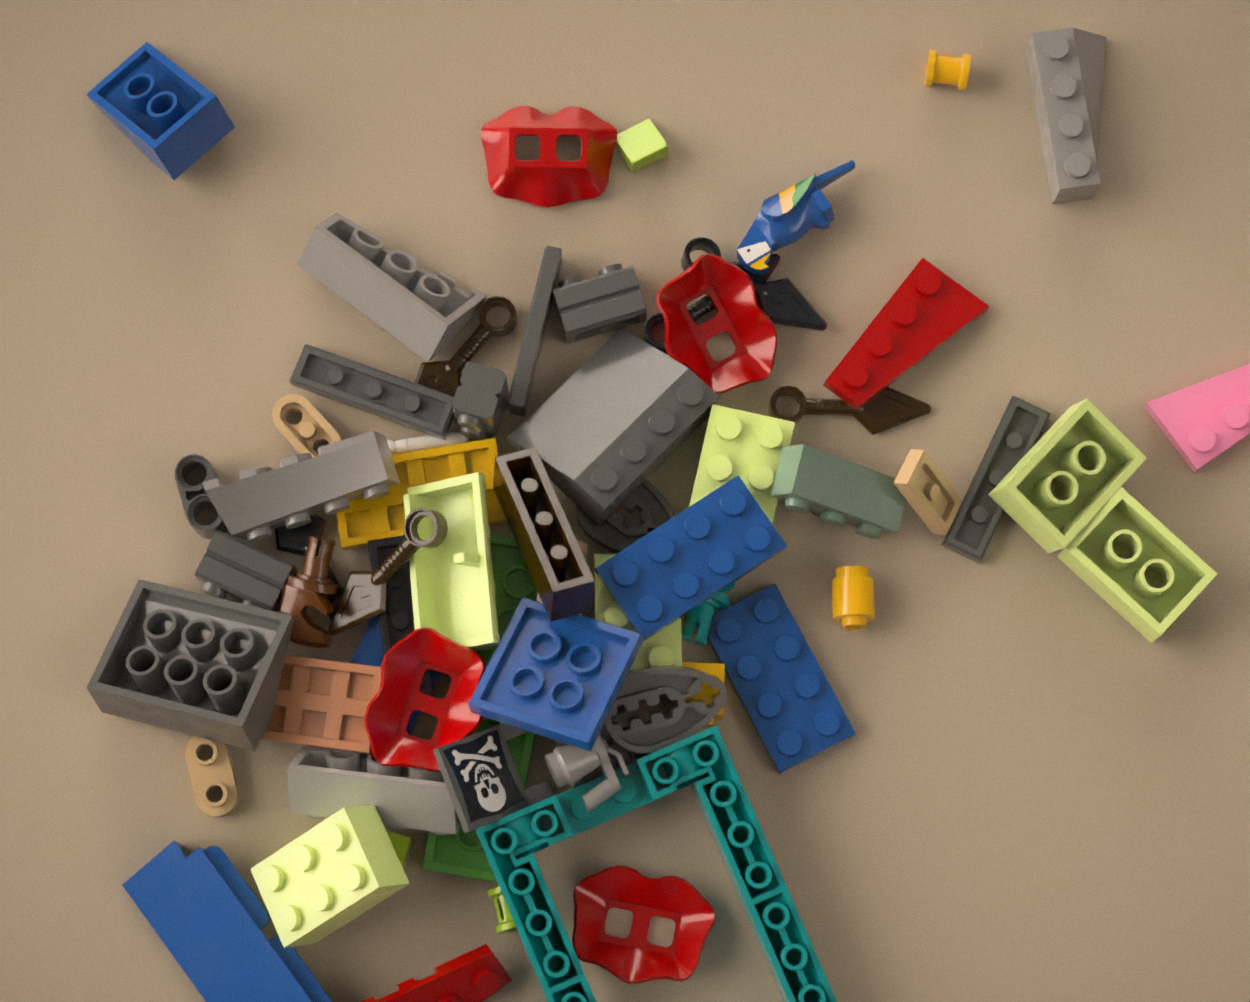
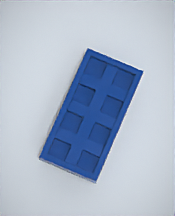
(690, 558)
(778, 679)

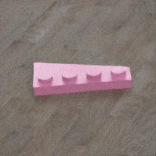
(1206, 416)

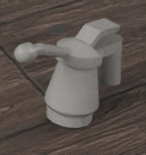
(571, 764)

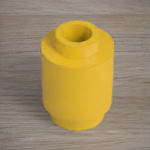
(853, 597)

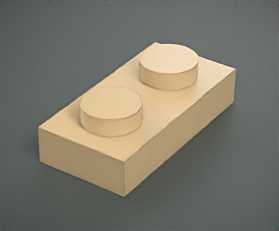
(928, 492)

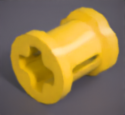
(947, 70)

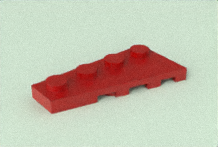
(906, 330)
(462, 979)

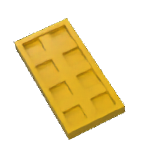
(386, 515)

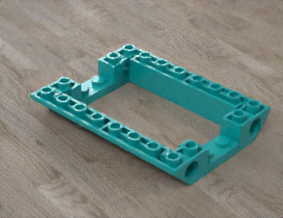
(709, 770)

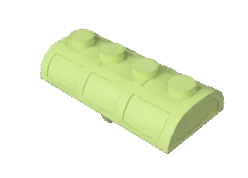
(455, 581)

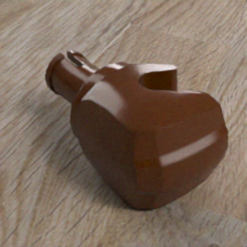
(309, 589)

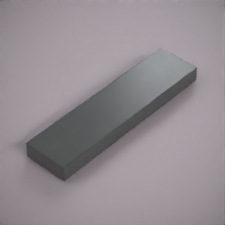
(534, 331)
(374, 391)
(978, 512)

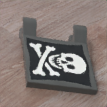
(485, 778)

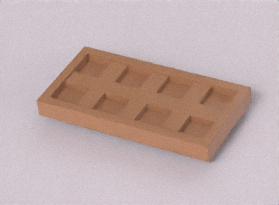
(323, 704)

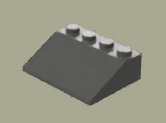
(615, 422)
(193, 664)

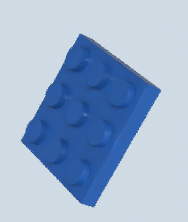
(556, 675)

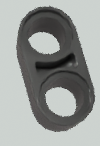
(194, 497)

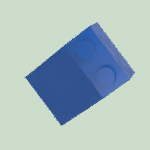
(162, 110)

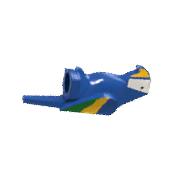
(788, 218)

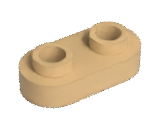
(309, 431)
(212, 773)

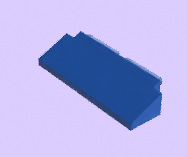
(216, 929)

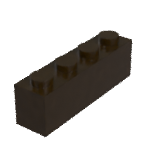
(543, 534)

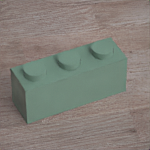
(838, 491)

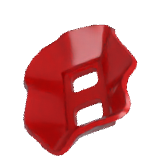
(548, 180)
(736, 314)
(401, 695)
(634, 958)

